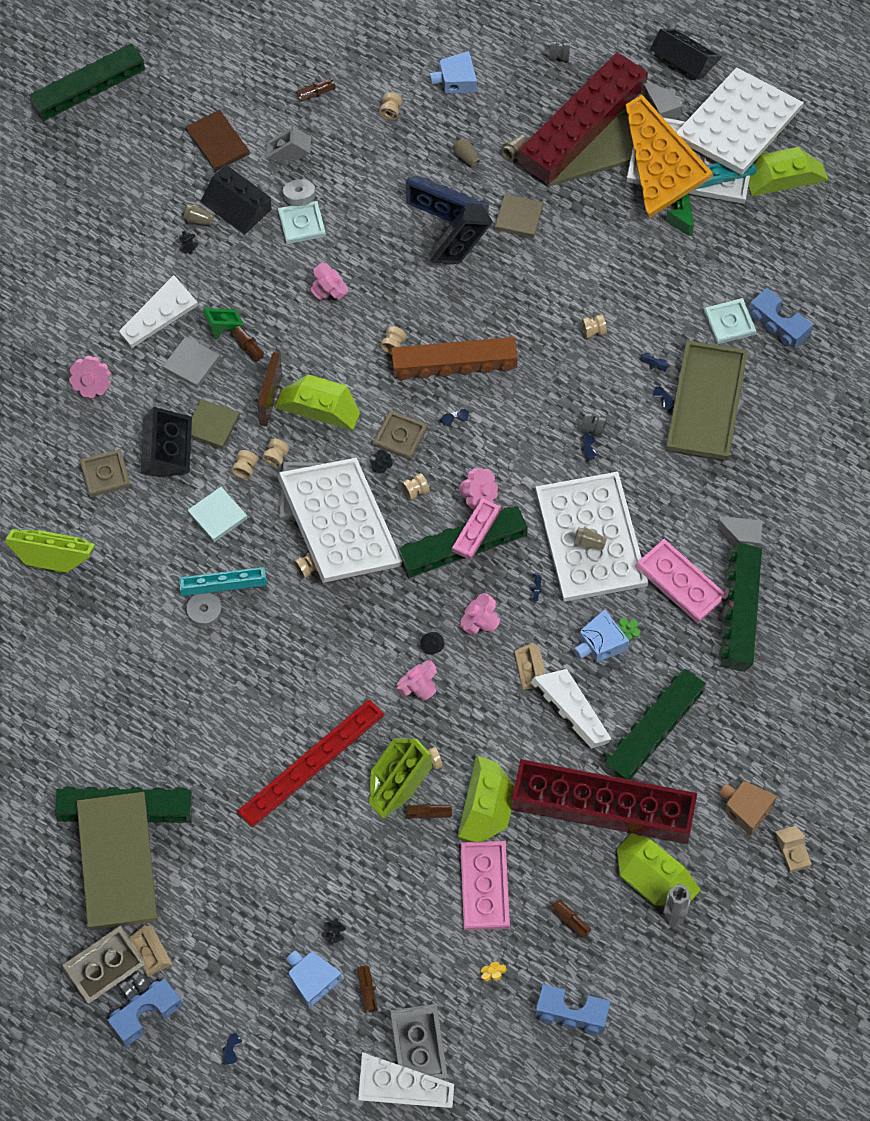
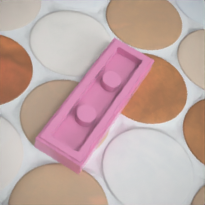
(476, 529)

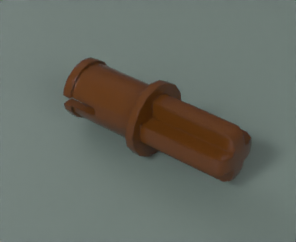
(316, 89)
(248, 343)
(429, 811)
(571, 918)
(367, 989)

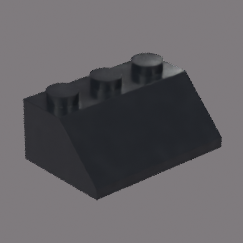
(684, 53)
(236, 199)
(461, 235)
(166, 443)

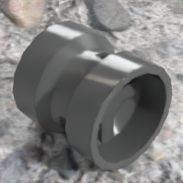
(561, 51)
(593, 424)
(128, 989)

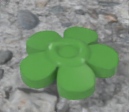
(629, 628)

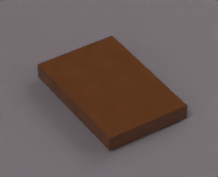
(217, 140)
(269, 389)

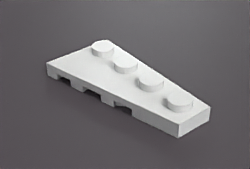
(161, 310)
(567, 696)
(397, 1084)

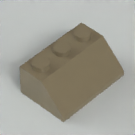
(103, 965)

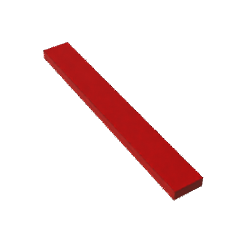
(310, 763)

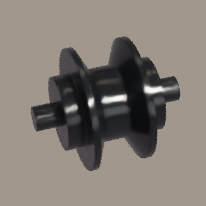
(186, 240)
(381, 461)
(432, 643)
(333, 932)

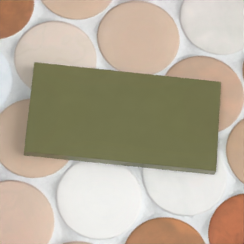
(608, 150)
(707, 400)
(116, 861)

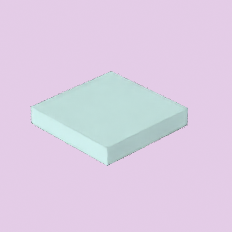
(301, 222)
(729, 321)
(217, 514)

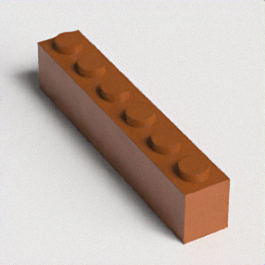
(454, 357)

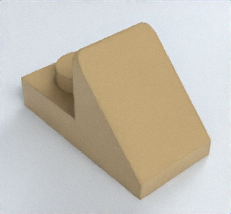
(793, 849)

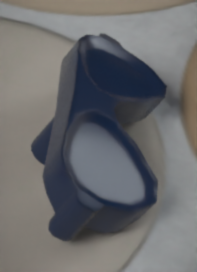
(660, 363)
(660, 392)
(448, 418)
(590, 453)
(537, 589)
(229, 1056)

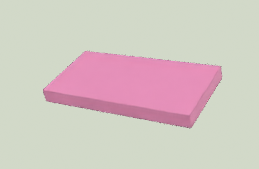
(680, 581)
(485, 885)

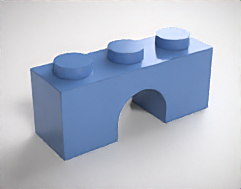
(790, 330)
(158, 998)
(590, 1017)

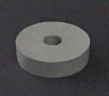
(299, 192)
(204, 618)

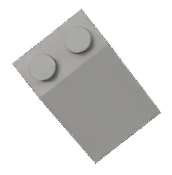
(419, 1040)

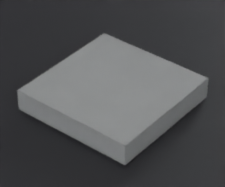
(191, 362)

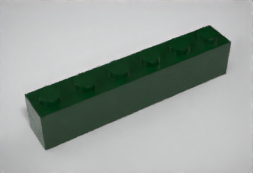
(87, 82)
(437, 549)
(740, 607)
(654, 726)
(161, 804)

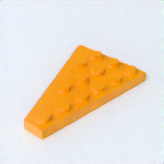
(663, 159)

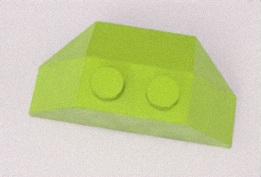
(785, 171)
(320, 401)
(49, 549)
(398, 774)
(487, 802)
(652, 870)

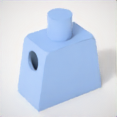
(456, 74)
(312, 976)

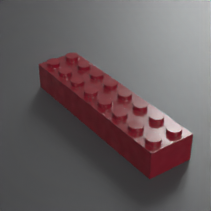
(582, 118)
(604, 801)

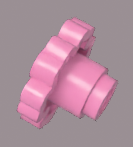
(328, 283)
(90, 377)
(477, 486)
(480, 615)
(419, 681)

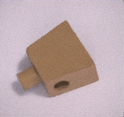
(747, 805)

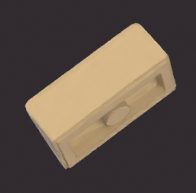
(529, 664)
(150, 949)

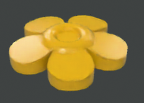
(494, 971)

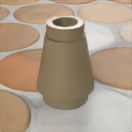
(512, 147)
(465, 151)
(197, 215)
(589, 539)

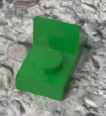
(682, 216)
(221, 320)

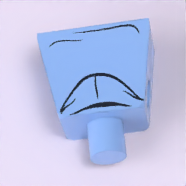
(601, 639)

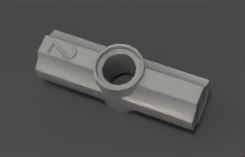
(677, 905)

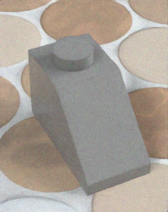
(663, 101)
(289, 145)
(741, 530)

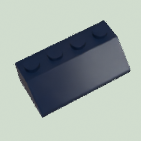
(437, 198)

